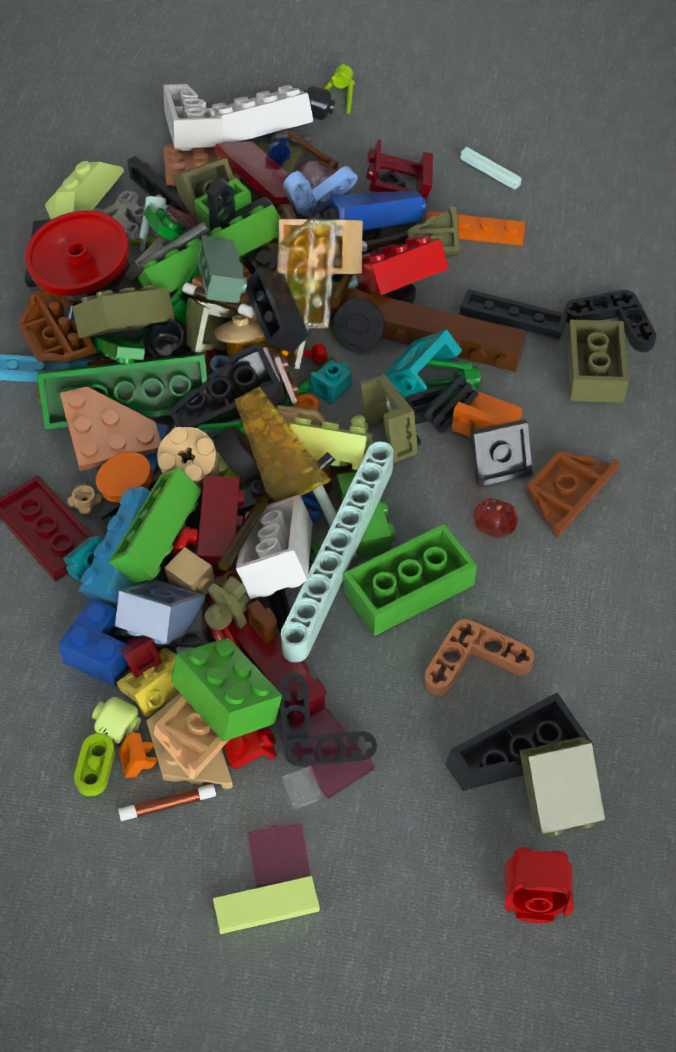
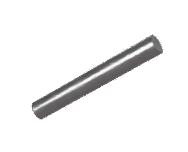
(177, 243)

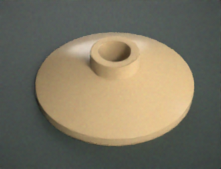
(239, 330)

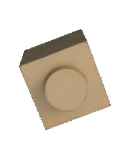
(190, 572)

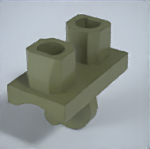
(228, 604)

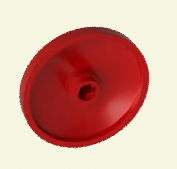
(77, 253)

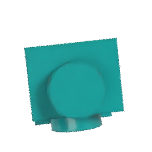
(335, 378)
(78, 558)

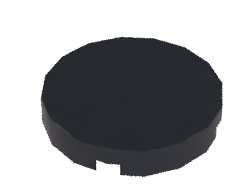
(358, 325)

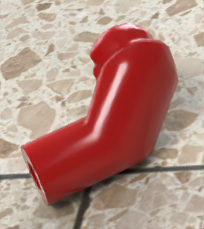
(186, 536)

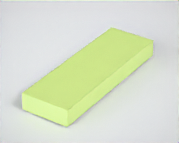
(266, 904)

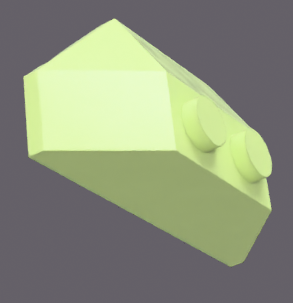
(83, 188)

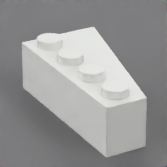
(190, 120)

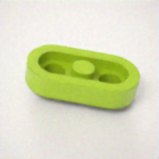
(94, 766)

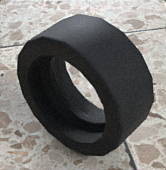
(237, 453)

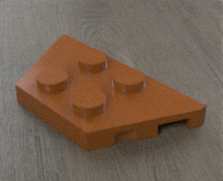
(567, 487)

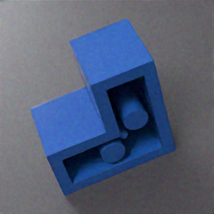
(91, 644)

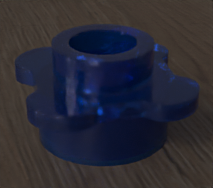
(279, 151)

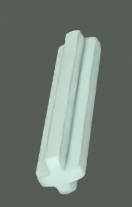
(490, 168)

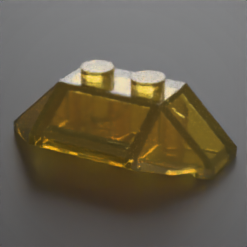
(308, 268)

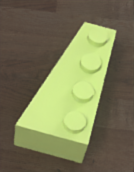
(344, 445)

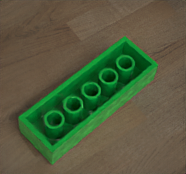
(146, 386)

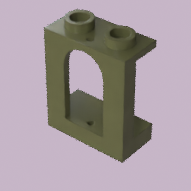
(398, 423)

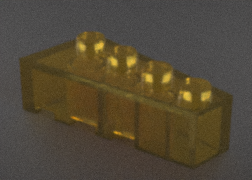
(279, 452)

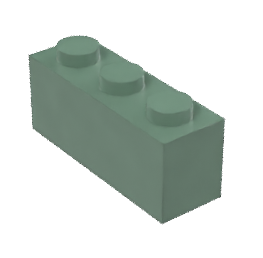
(221, 270)

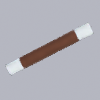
(167, 802)

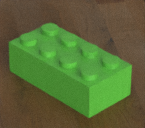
(409, 579)

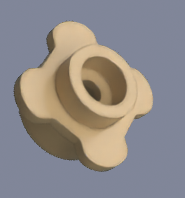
(84, 493)

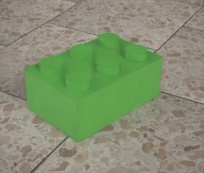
(226, 689)

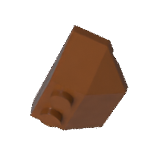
(50, 333)

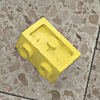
(153, 687)

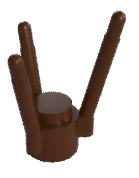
(322, 159)

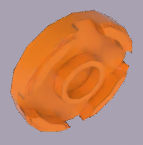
(121, 473)

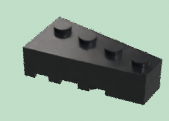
(496, 752)

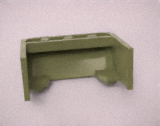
(205, 317)

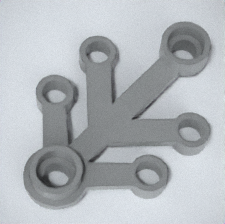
(126, 203)

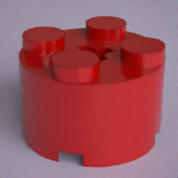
(538, 885)

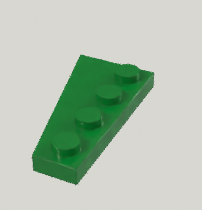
(122, 349)

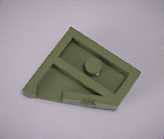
(440, 227)

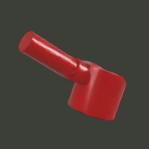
(318, 353)

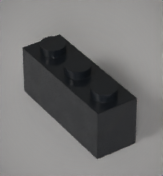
(276, 310)

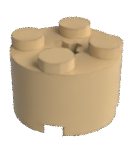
(188, 442)

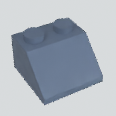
(157, 610)

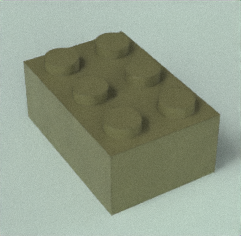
(122, 311)
(597, 361)

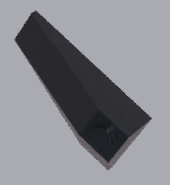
(216, 397)

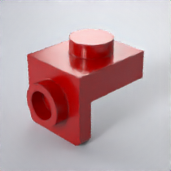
(249, 747)

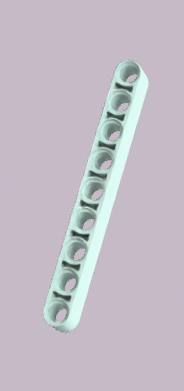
(344, 533)

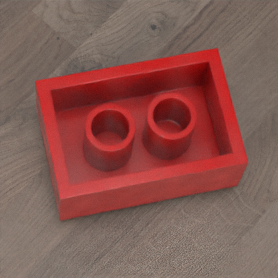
(401, 265)

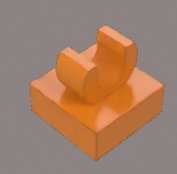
(133, 755)

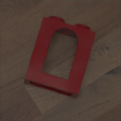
(422, 171)

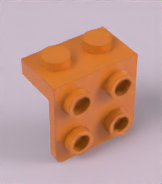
(483, 413)

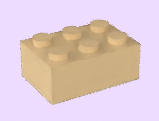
(346, 247)

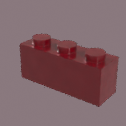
(219, 517)

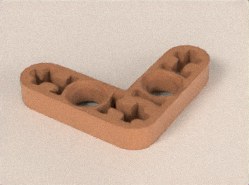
(474, 645)

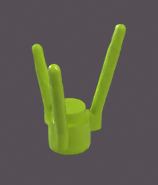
(341, 79)

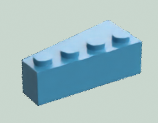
(102, 579)

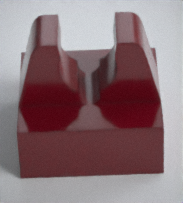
(140, 655)

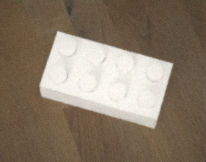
(264, 113)
(277, 549)

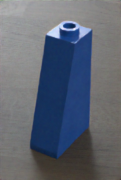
(380, 208)

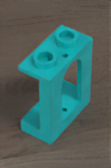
(435, 346)

